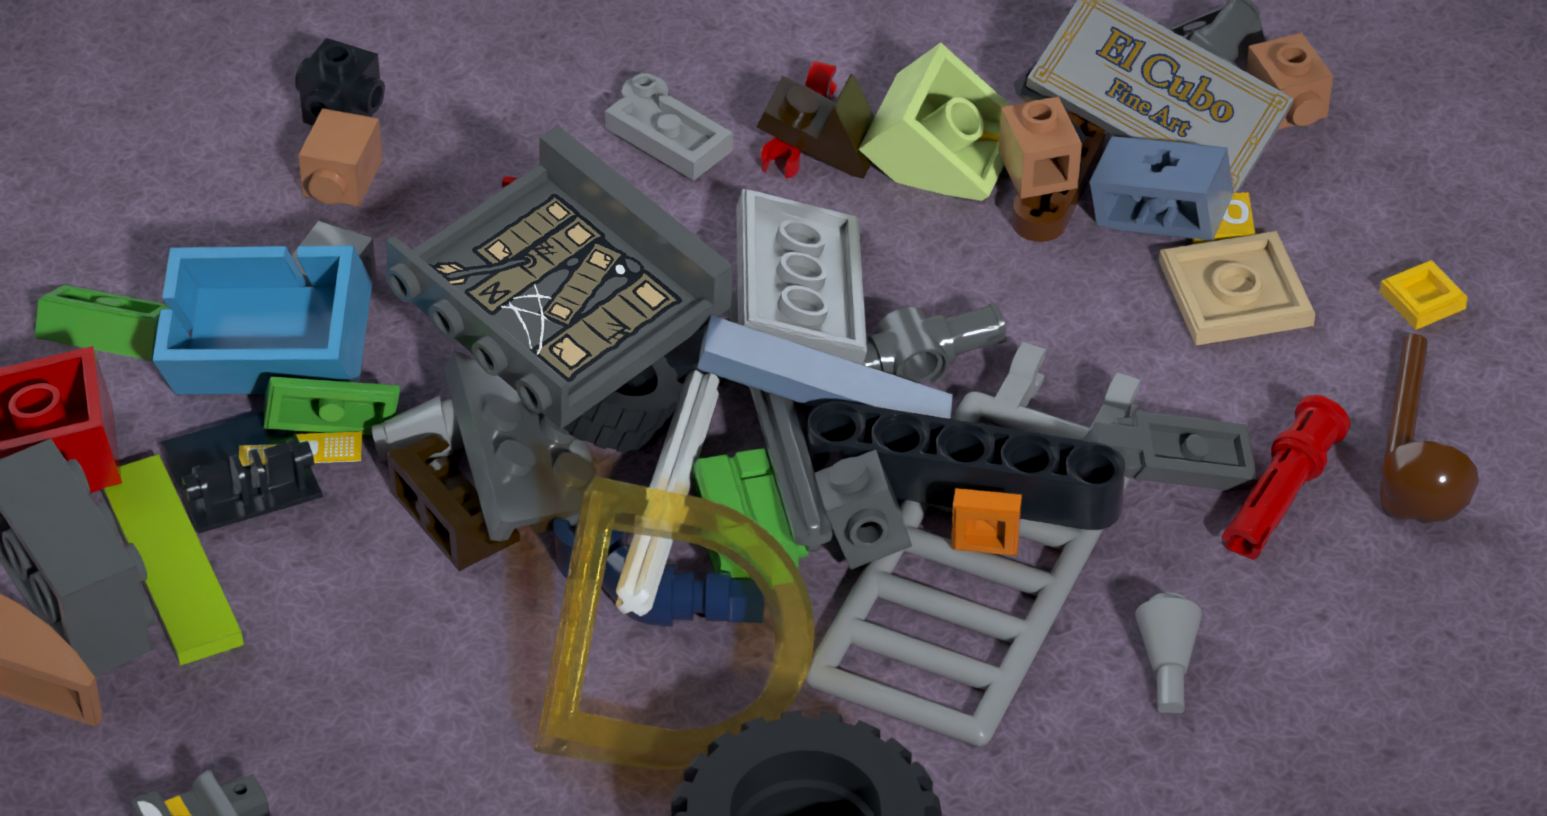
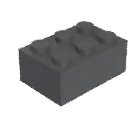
(70, 560)

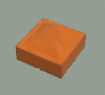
(986, 522)

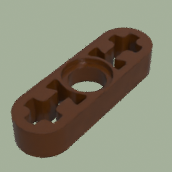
(1062, 203)

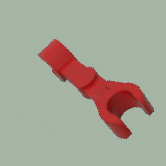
(820, 81)

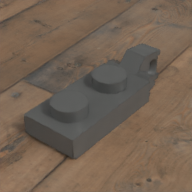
(1181, 450)

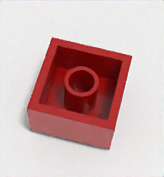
(64, 402)

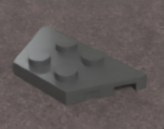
(518, 458)

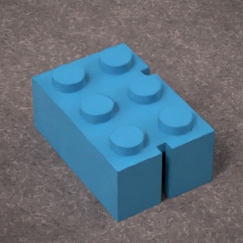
(259, 319)

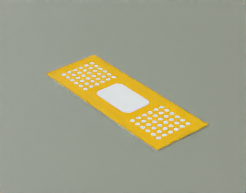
(324, 446)

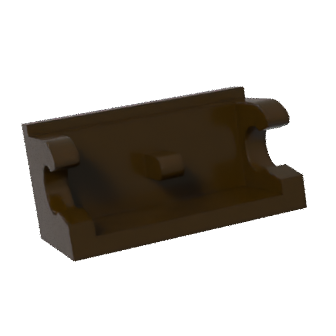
(442, 502)

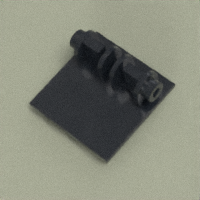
(224, 491)

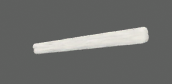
(672, 474)

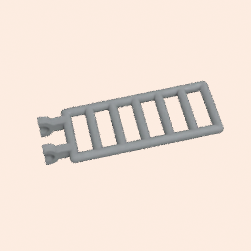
(1026, 636)

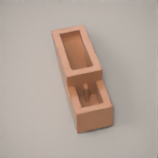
(43, 667)

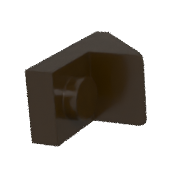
(821, 126)

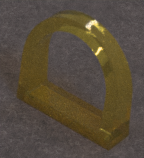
(680, 517)

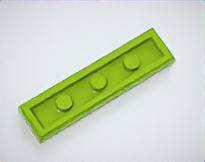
(177, 568)

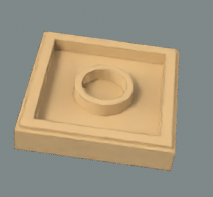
(1236, 288)

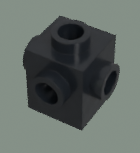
(339, 80)

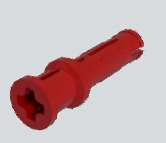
(1296, 458)

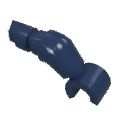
(678, 592)

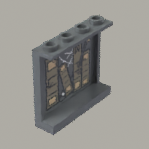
(564, 281)

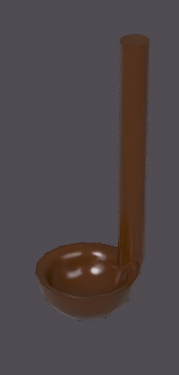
(1421, 477)

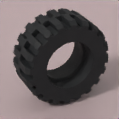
(805, 771)

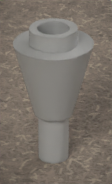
(1169, 634)

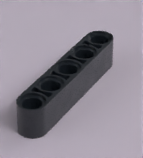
(930, 456)

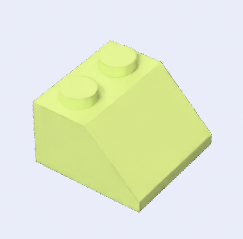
(932, 126)

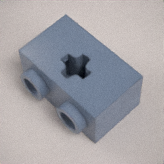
(1162, 187)

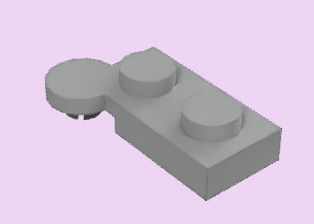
(667, 127)

